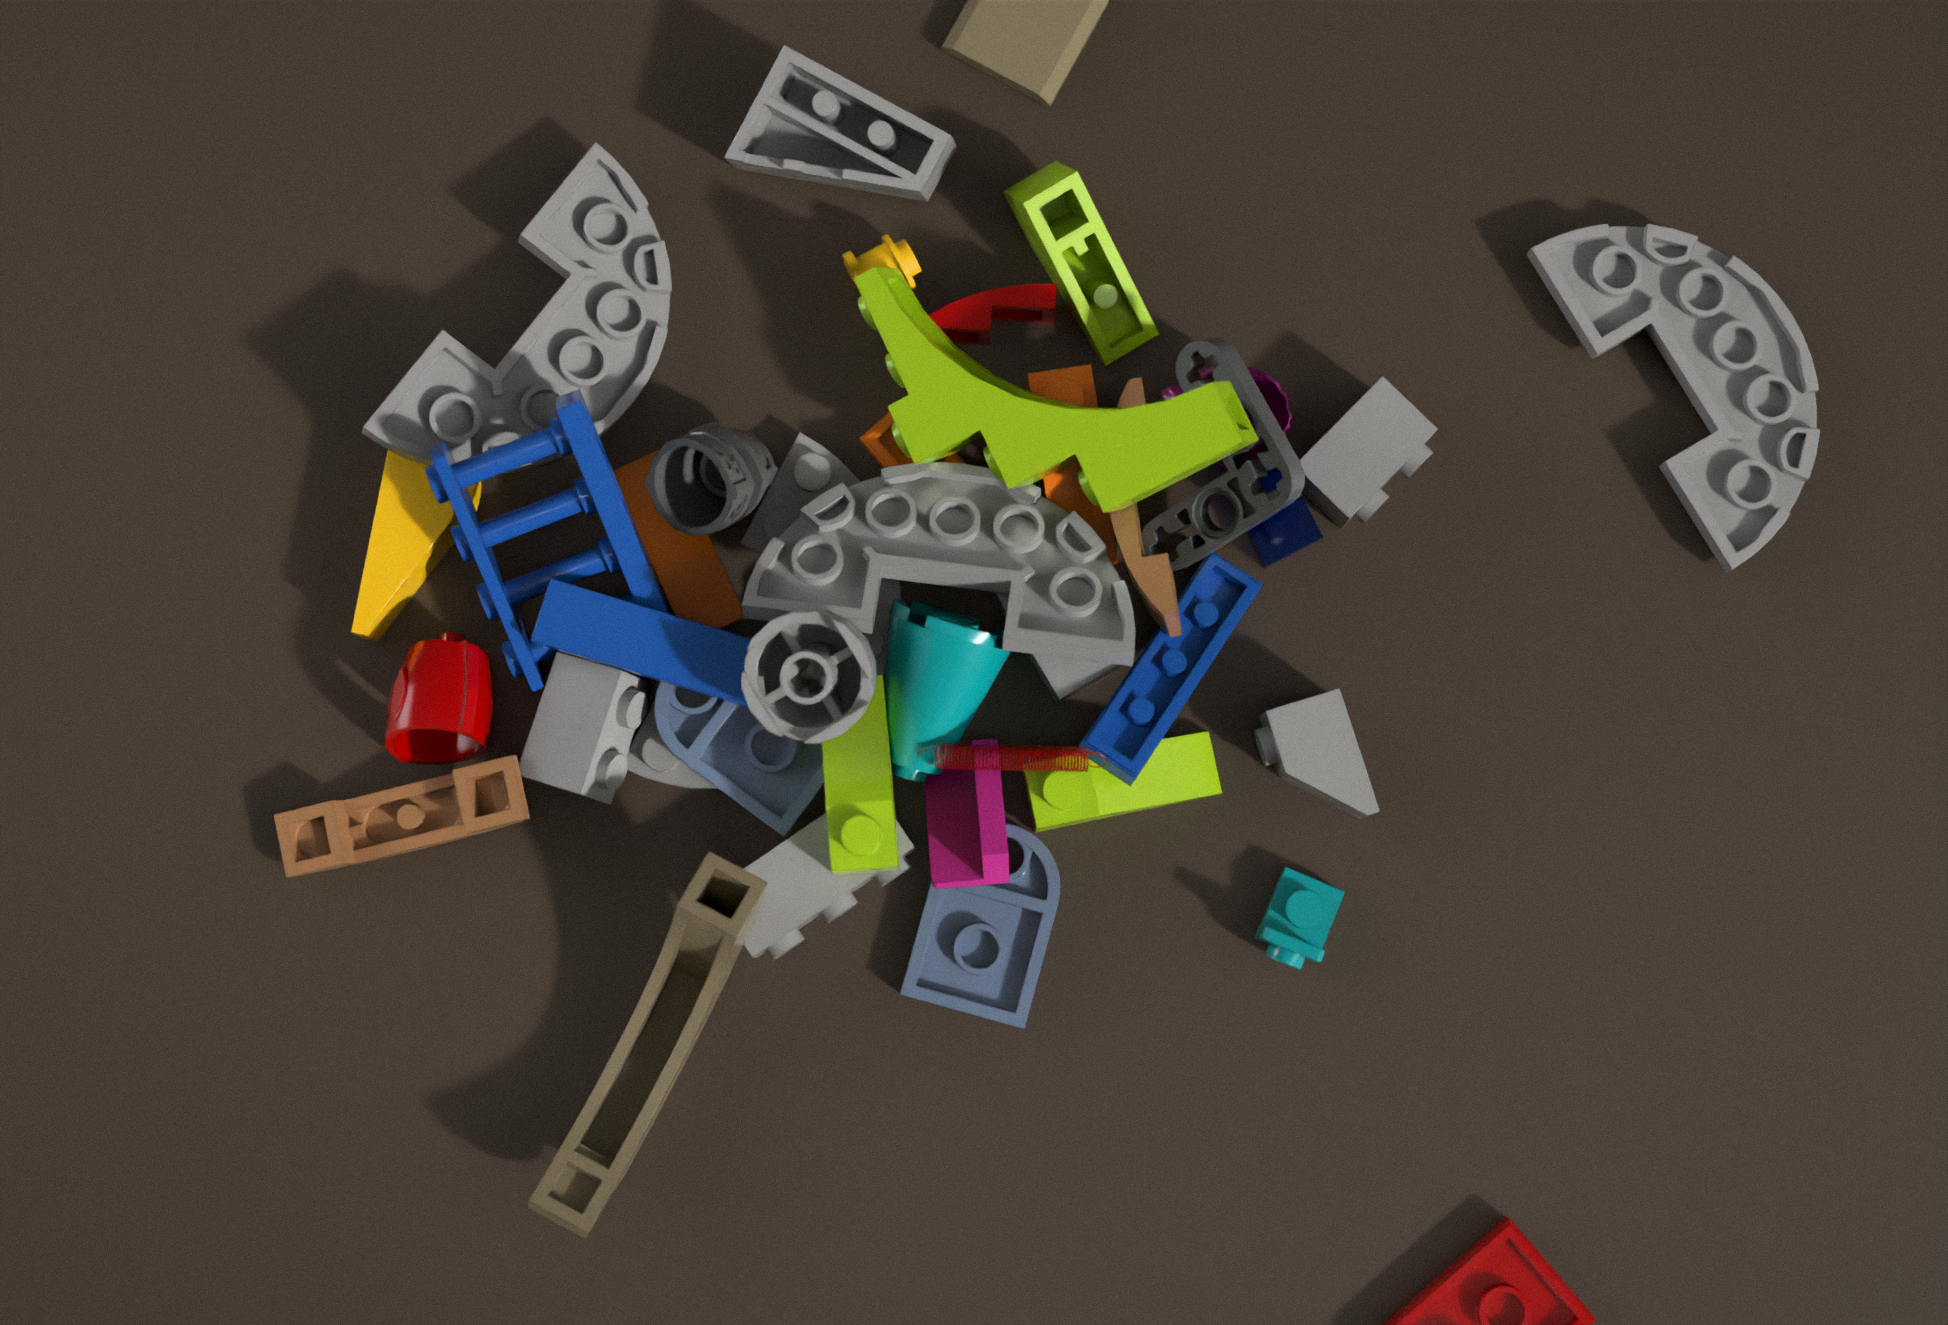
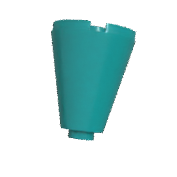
(934, 682)

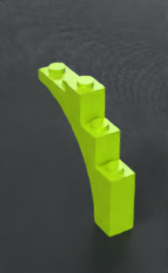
(1030, 436)

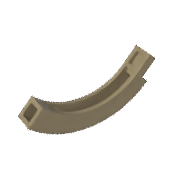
(655, 1045)

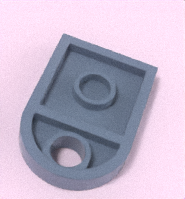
(739, 756)
(987, 942)

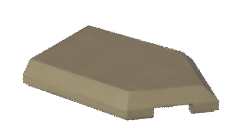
(1024, 41)

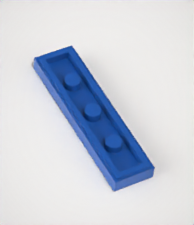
(642, 641)
(1169, 669)

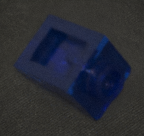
(1285, 531)

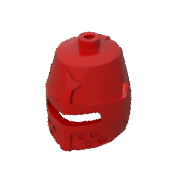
(442, 689)

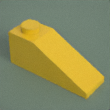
(404, 545)

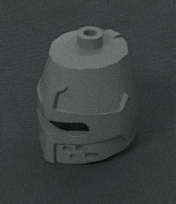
(709, 478)

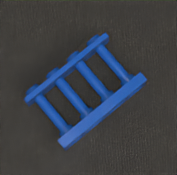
(593, 493)

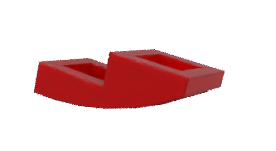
(971, 317)

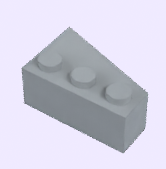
(837, 134)

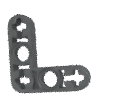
(1243, 478)

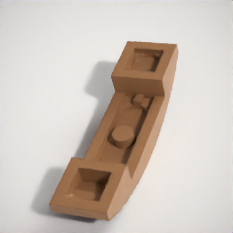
(1150, 574)
(402, 818)

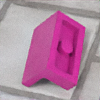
(967, 825)

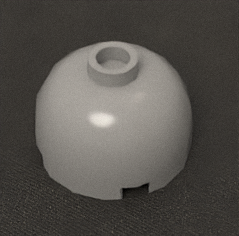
(809, 675)

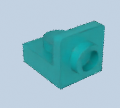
(1298, 919)

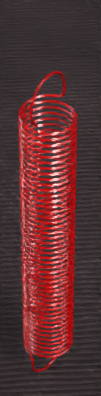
(1070, 755)

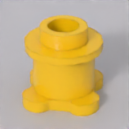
(885, 255)

